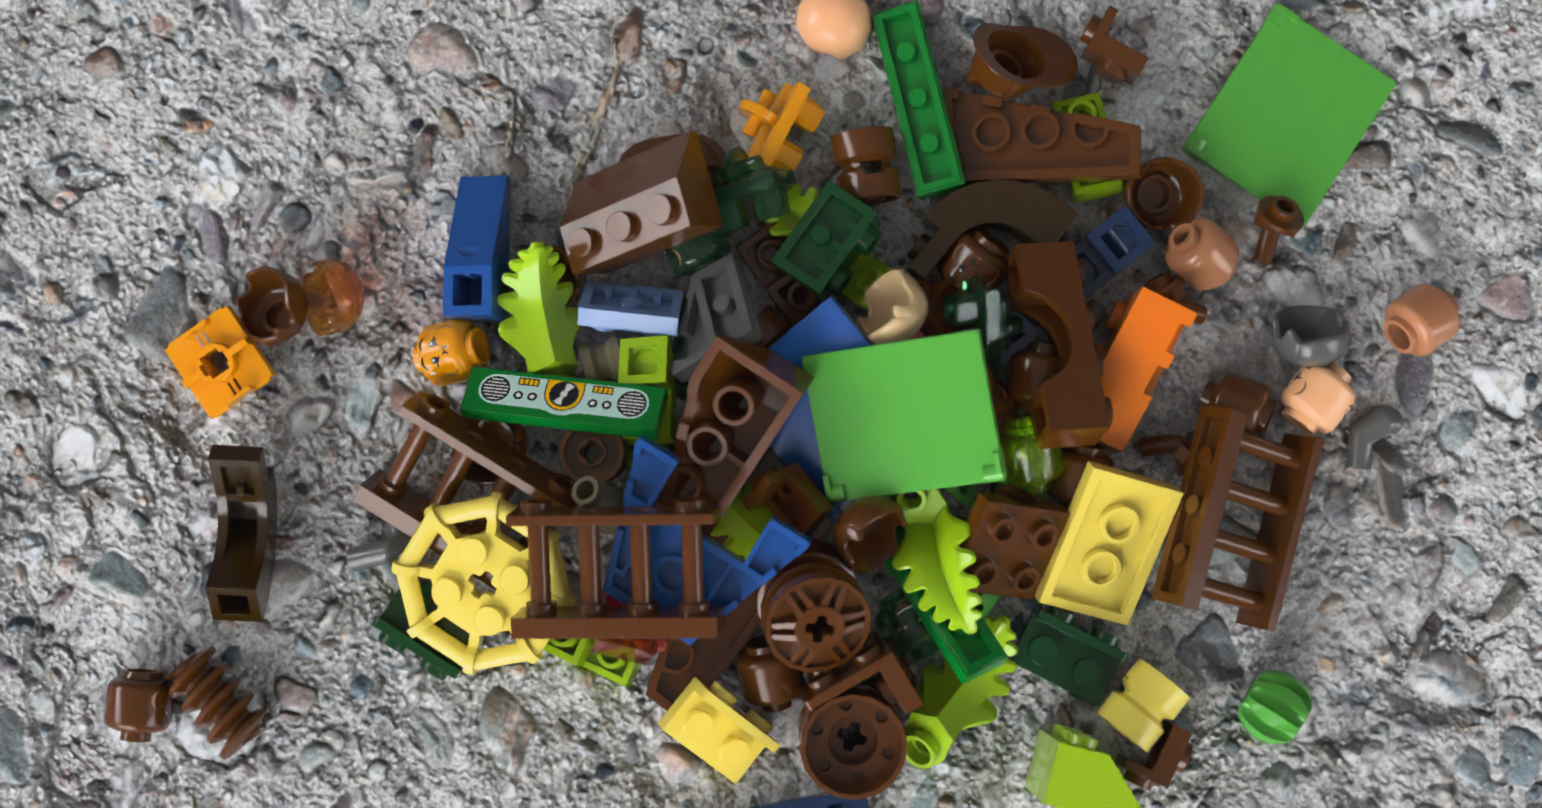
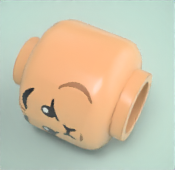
(1317, 398)

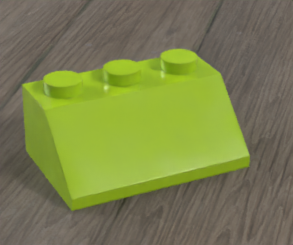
(1075, 773)

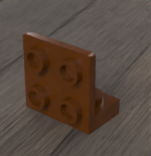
(876, 657)

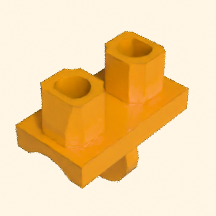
(790, 108)

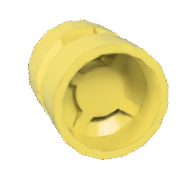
(1143, 705)

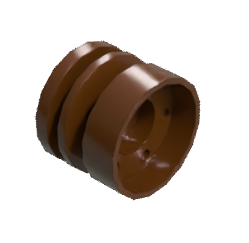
(814, 610)
(868, 759)

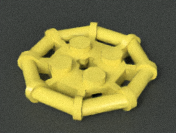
(457, 592)

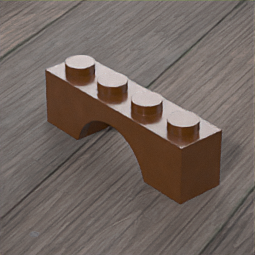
(1048, 286)

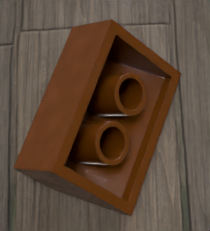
(640, 207)

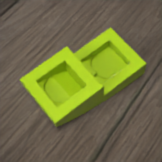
(649, 363)

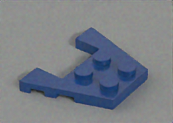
(726, 574)

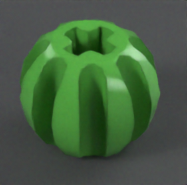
(1275, 707)

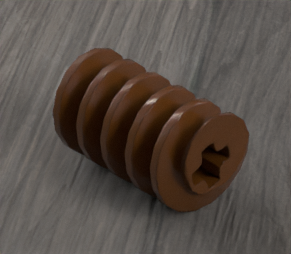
(216, 701)

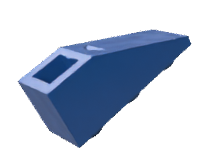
(478, 250)

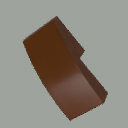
(788, 295)

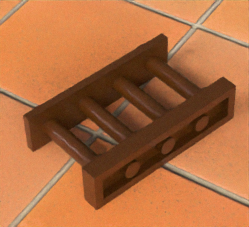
(402, 507)
(1197, 520)
(592, 615)

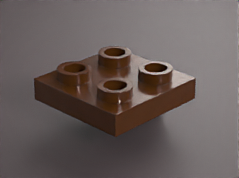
(1012, 540)

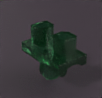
(766, 190)
(983, 309)

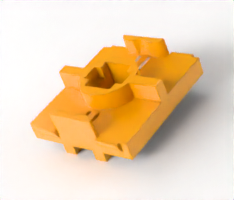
(192, 358)

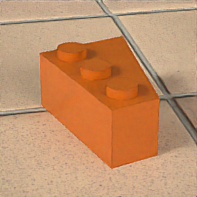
(1135, 356)

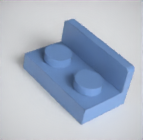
(631, 308)

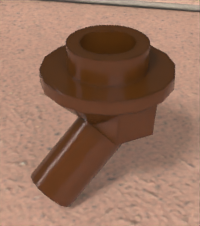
(1274, 222)
(1173, 289)
(1168, 445)

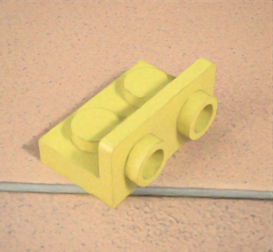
(716, 730)

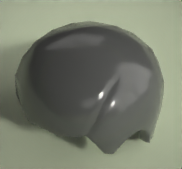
(1309, 335)

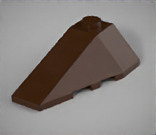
(730, 419)

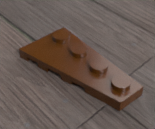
(1039, 144)

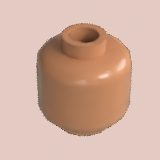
(1202, 254)
(1421, 320)

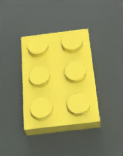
(1109, 543)

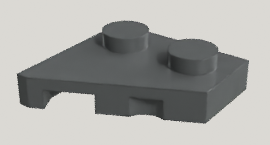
(716, 305)

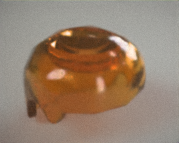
(333, 297)

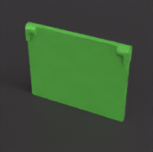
(1289, 113)
(904, 416)

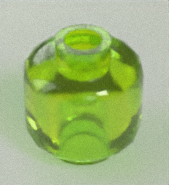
(1025, 464)

